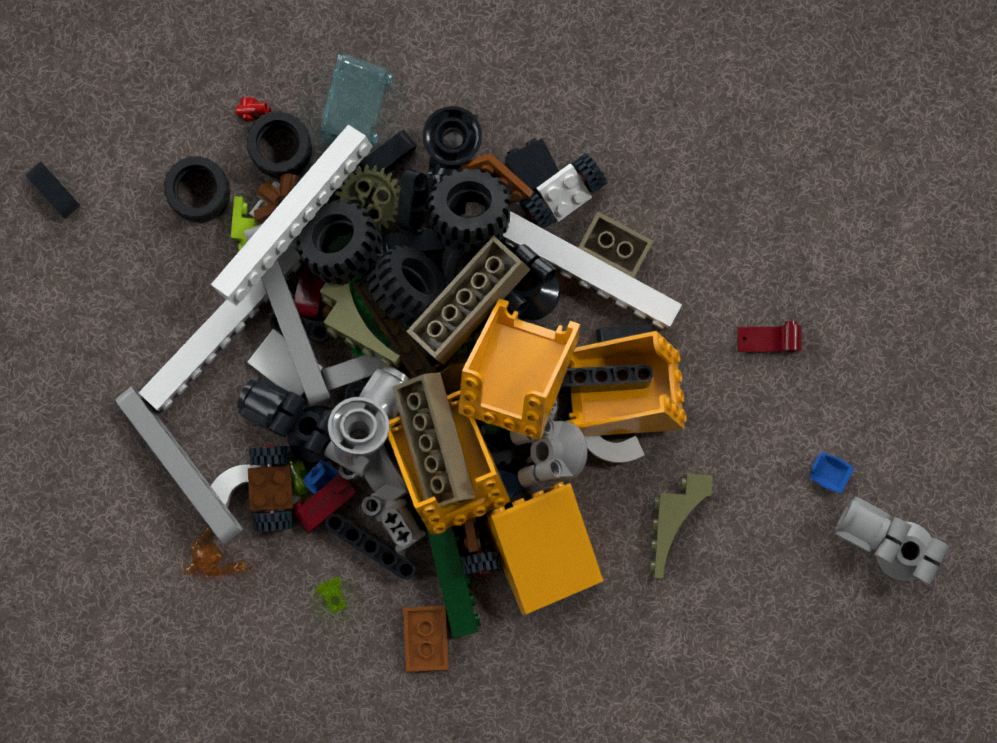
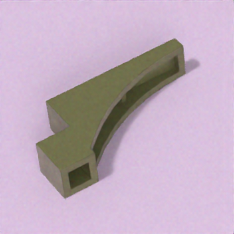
(347, 324)
(672, 512)

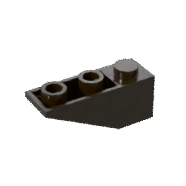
(452, 372)

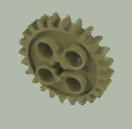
(386, 207)

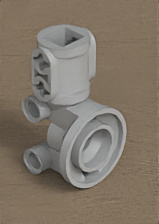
(367, 412)
(556, 456)
(389, 487)
(872, 530)

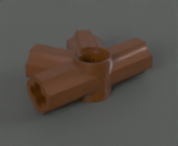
(273, 196)

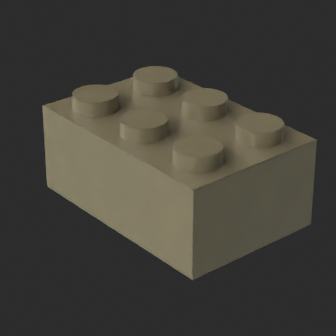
(615, 244)

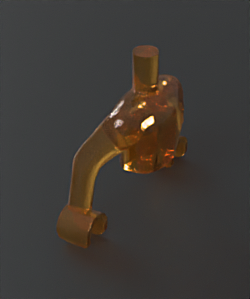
(208, 556)

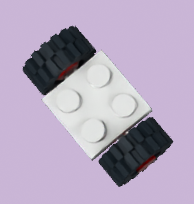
(564, 192)

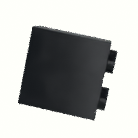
(532, 163)

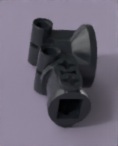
(445, 159)
(541, 296)
(283, 414)

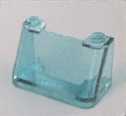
(354, 97)

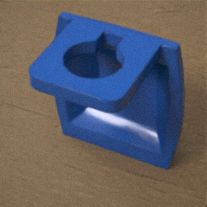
(831, 472)
(320, 476)

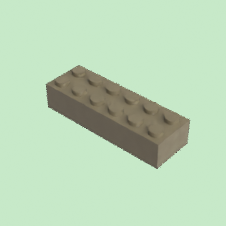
(468, 300)
(433, 440)

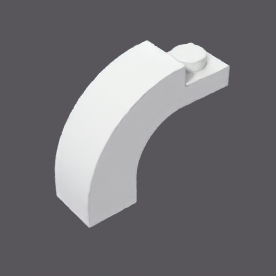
(614, 452)
(230, 480)

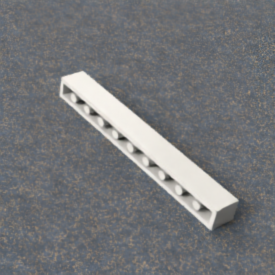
(292, 215)
(593, 272)
(209, 338)

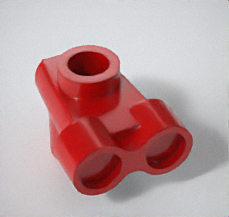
(251, 109)

